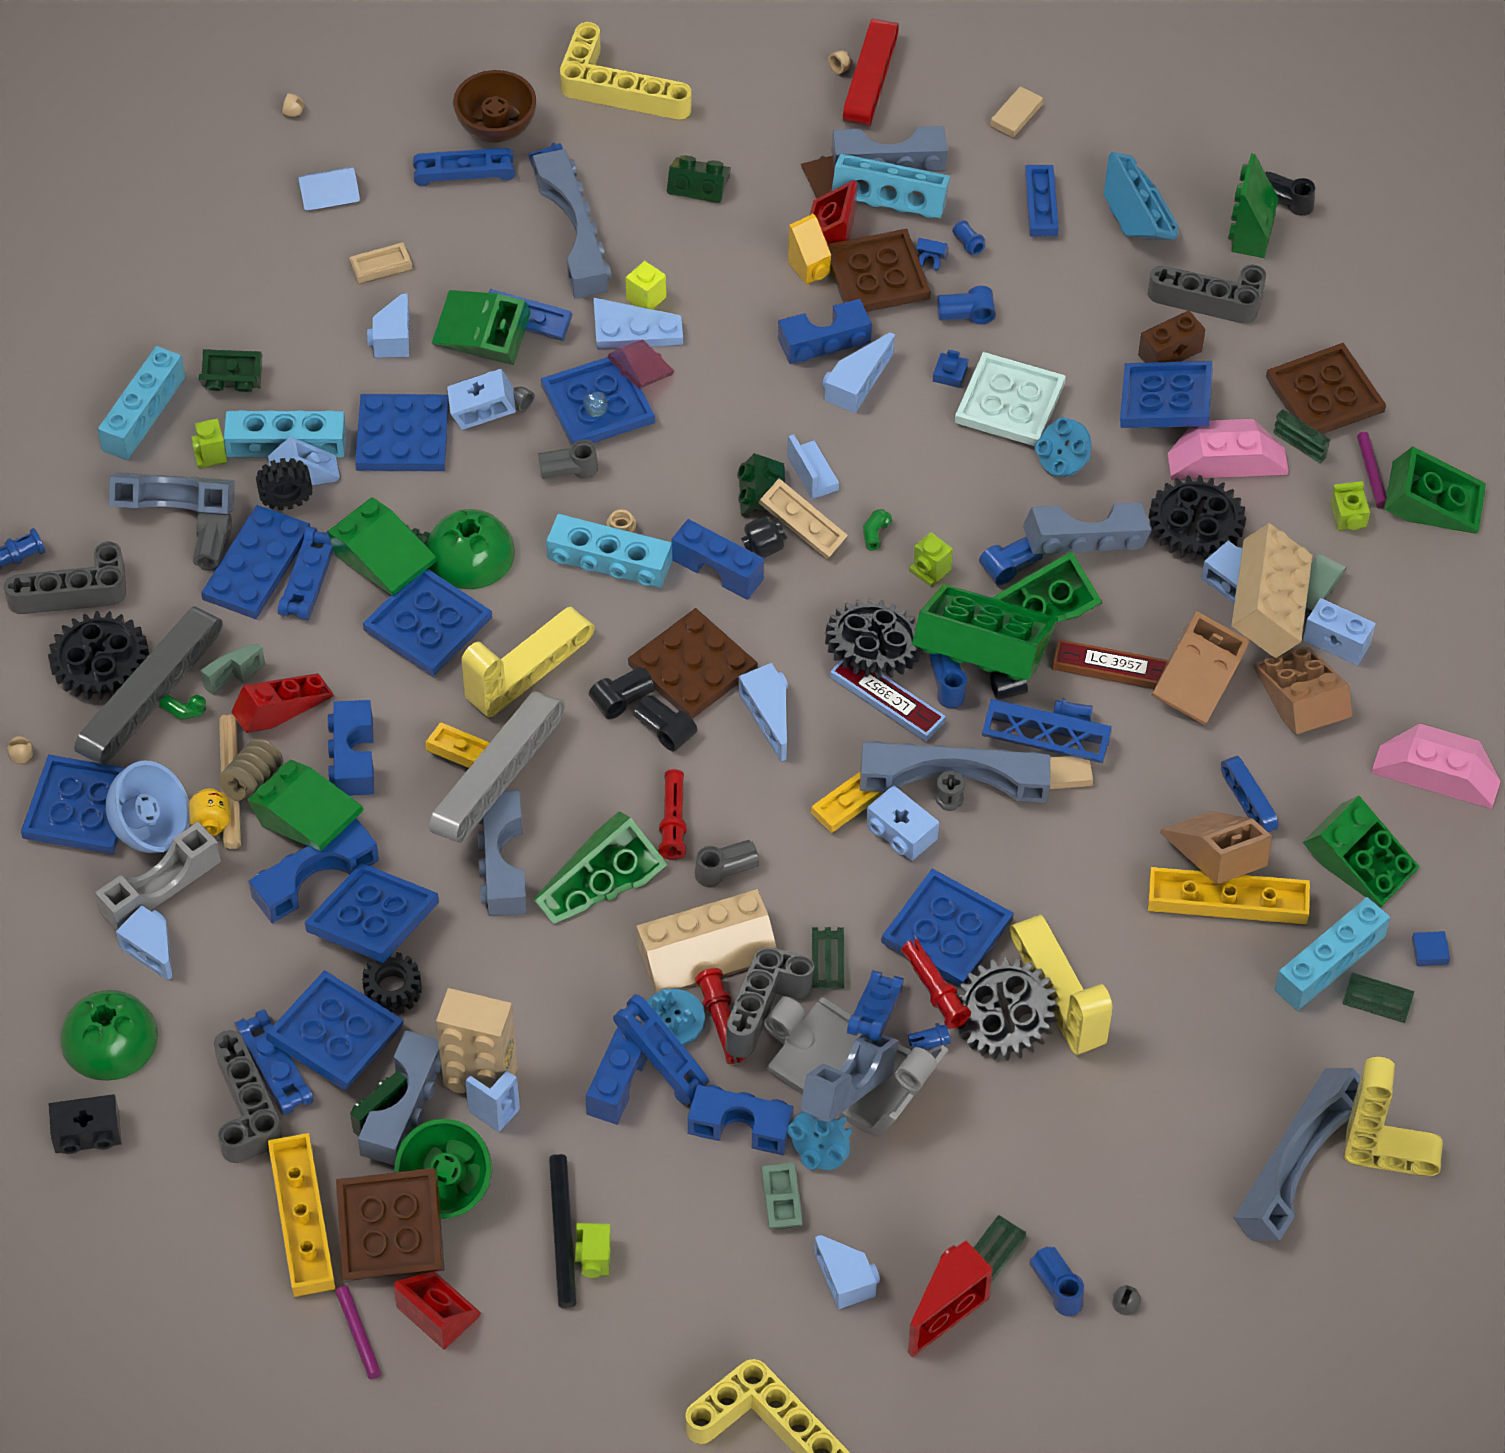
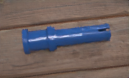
(21, 548)

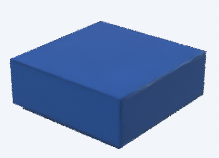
(1430, 948)

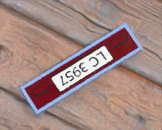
(891, 700)

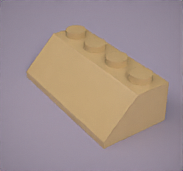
(704, 938)

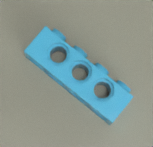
(904, 181)
(141, 403)
(264, 431)
(609, 551)
(1332, 953)

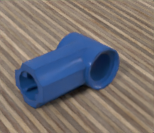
(975, 304)
(1005, 562)
(949, 679)
(1058, 1279)

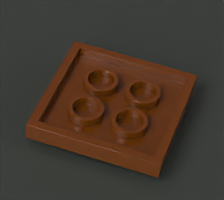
(879, 270)
(1326, 389)
(693, 663)
(390, 1224)

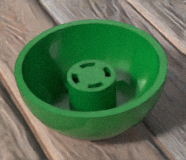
(471, 549)
(108, 1035)
(432, 1147)

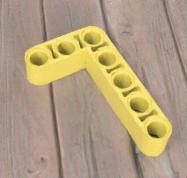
(617, 88)
(496, 682)
(1083, 1013)
(1383, 1146)
(757, 1397)

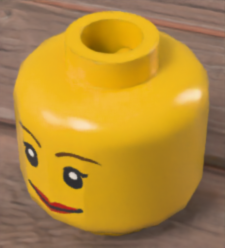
(210, 810)

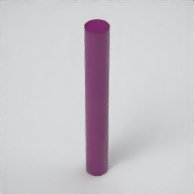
(1372, 469)
(358, 1332)

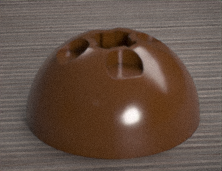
(495, 105)

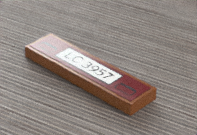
(1108, 664)

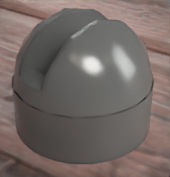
(523, 398)
(1133, 1303)

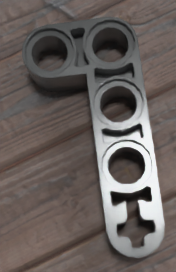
(1208, 294)
(71, 587)
(769, 974)
(244, 1091)

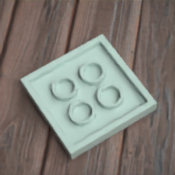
(1010, 399)

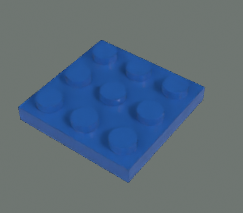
(1166, 394)
(626, 403)
(402, 432)
(427, 621)
(72, 805)
(372, 912)
(951, 924)
(334, 1030)

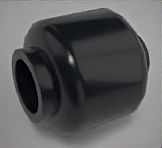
(764, 536)

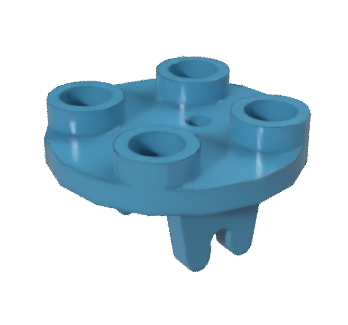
(1056, 439)
(691, 1020)
(820, 1142)

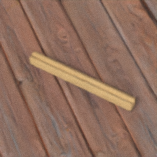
(228, 752)

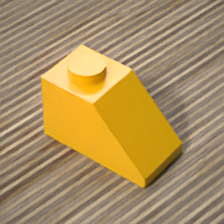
(808, 250)

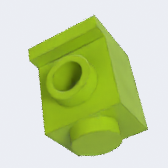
(208, 444)
(1350, 506)
(931, 559)
(593, 1248)

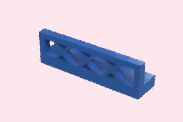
(1048, 723)

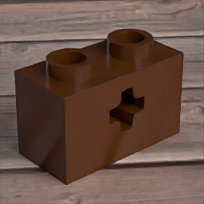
(1172, 340)

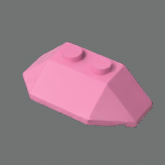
(1227, 450)
(1439, 764)

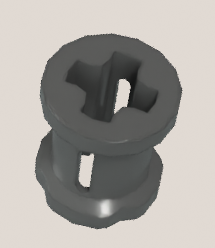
(946, 790)

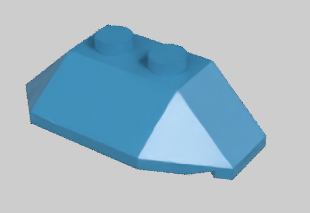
(1137, 201)

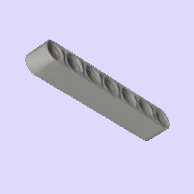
(496, 767)

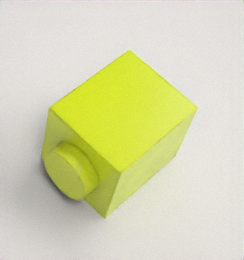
(645, 286)

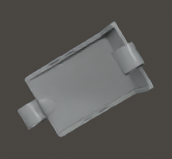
(825, 1040)

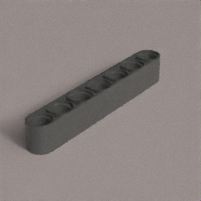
(148, 685)

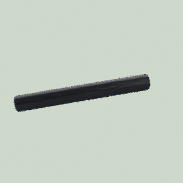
(562, 1231)

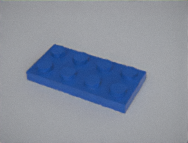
(255, 562)

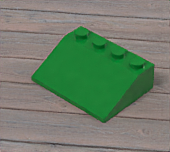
(984, 632)

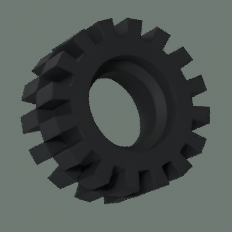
(284, 484)
(393, 967)

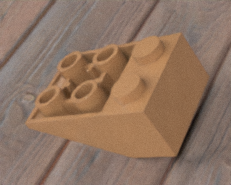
(1200, 667)
(1305, 690)
(1221, 844)

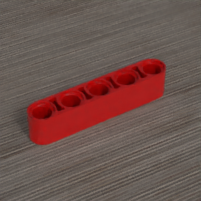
(870, 72)

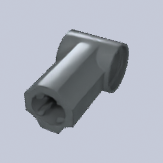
(576, 460)
(212, 533)
(725, 860)

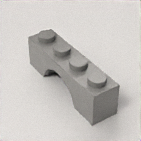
(187, 859)

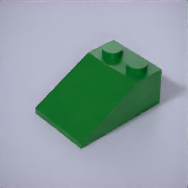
(1434, 493)
(380, 546)
(303, 806)

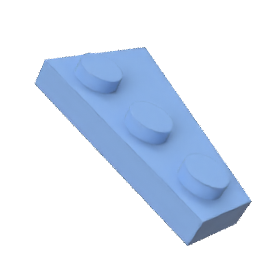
(625, 324)

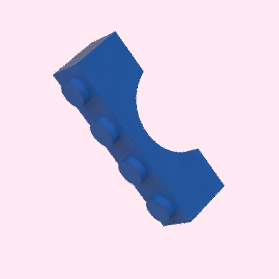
(278, 887)

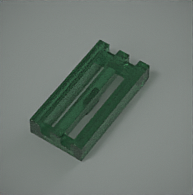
(1301, 436)
(827, 934)
(1380, 993)
(1010, 1228)

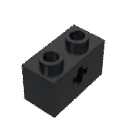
(71, 1117)

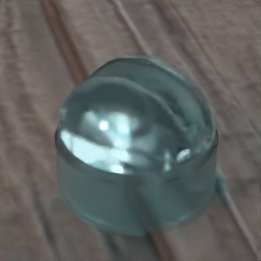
(595, 404)

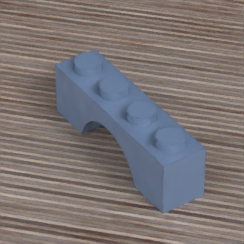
(922, 151)
(151, 490)
(1054, 531)
(505, 884)
(833, 1090)
(386, 1129)

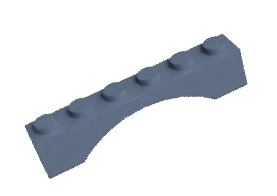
(585, 263)
(1016, 773)
(1270, 1201)

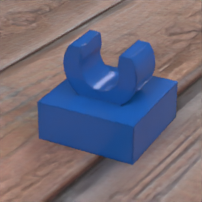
(932, 249)
(950, 369)

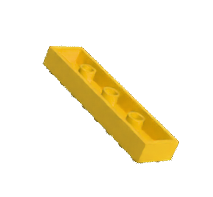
(1237, 898)
(301, 1215)

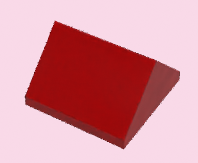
(836, 212)
(435, 1307)

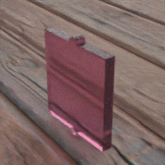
(640, 364)

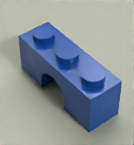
(805, 341)
(738, 567)
(351, 726)
(612, 1081)
(716, 1108)

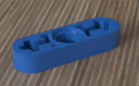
(1248, 793)

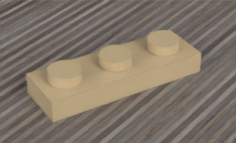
(803, 519)

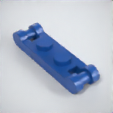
(463, 165)
(307, 575)
(875, 1006)
(661, 1048)
(274, 1064)

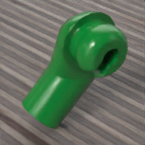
(876, 520)
(182, 711)

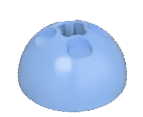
(147, 807)

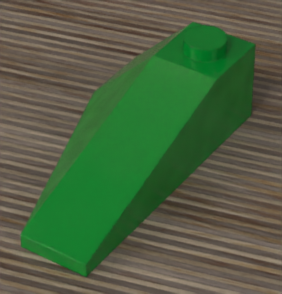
(1055, 590)
(605, 866)

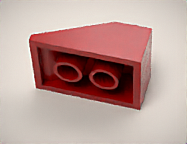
(954, 1291)

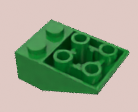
(1253, 211)
(482, 324)
(1361, 851)

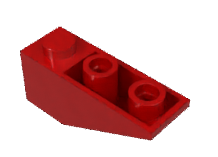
(277, 701)

